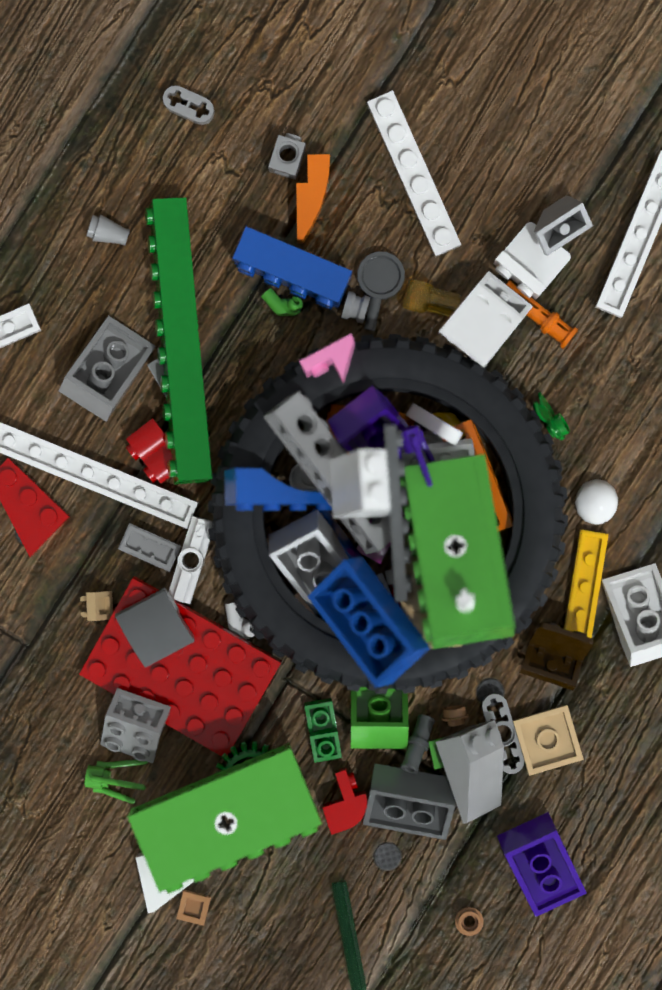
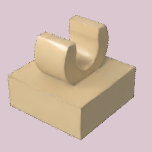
(98, 605)

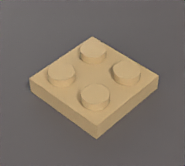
(548, 740)

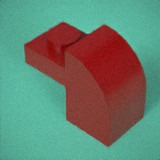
(350, 809)

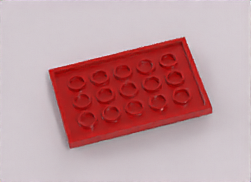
(206, 684)

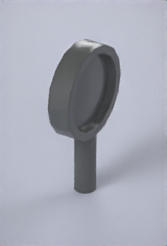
(379, 278)

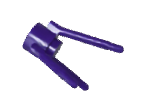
(413, 442)

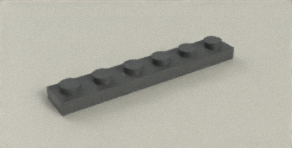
(398, 525)

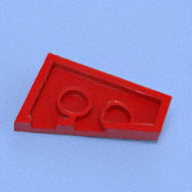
(29, 507)

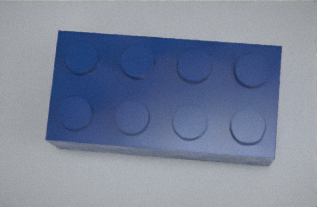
(292, 268)
(368, 621)

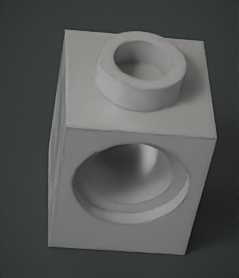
(287, 168)

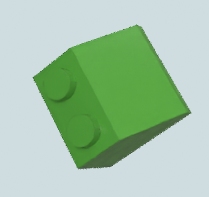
(379, 719)

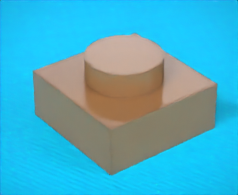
(193, 907)

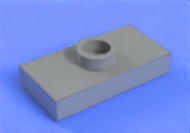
(149, 547)

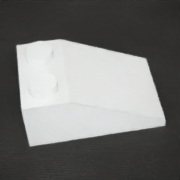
(637, 612)

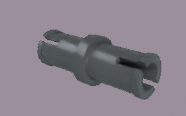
(417, 744)

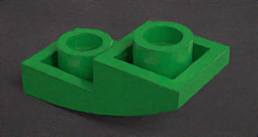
(323, 730)

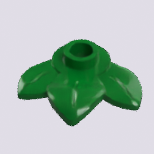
(556, 423)

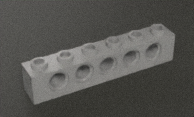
(301, 445)

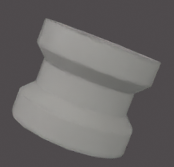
(355, 307)

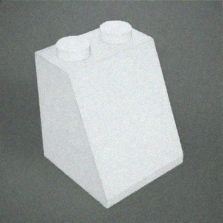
(360, 484)

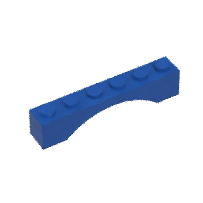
(258, 488)

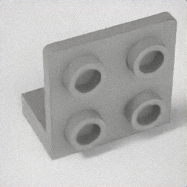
(134, 725)

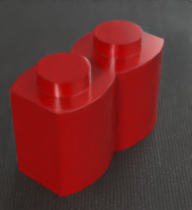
(150, 446)

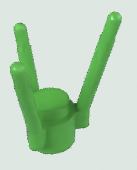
(99, 778)

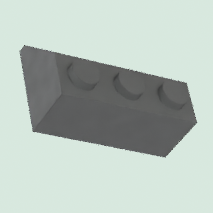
(409, 802)

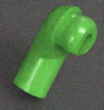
(282, 307)

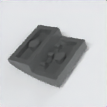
(154, 627)

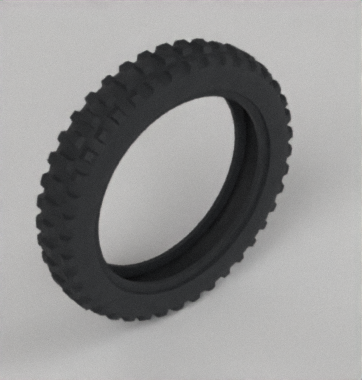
(420, 370)

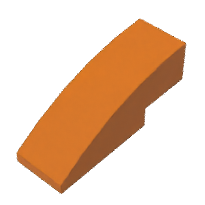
(312, 194)

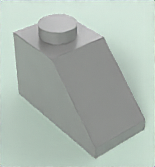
(561, 224)

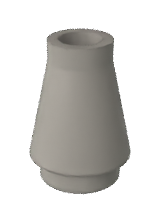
(107, 231)

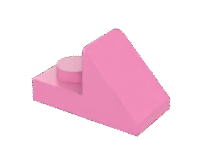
(338, 354)

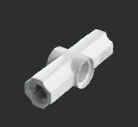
(185, 577)

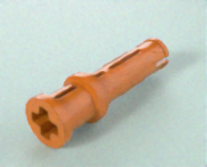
(549, 322)

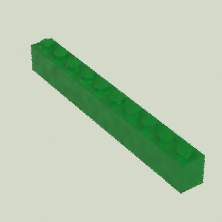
(179, 341)

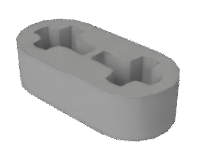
(191, 99)

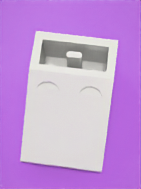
(485, 319)

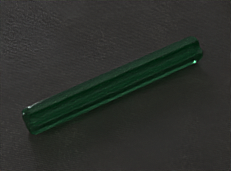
(349, 935)

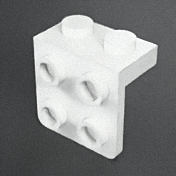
(528, 265)

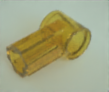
(425, 298)

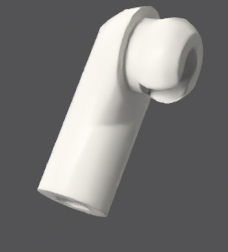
(237, 624)

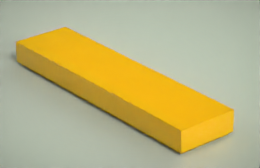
(586, 582)

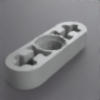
(504, 710)

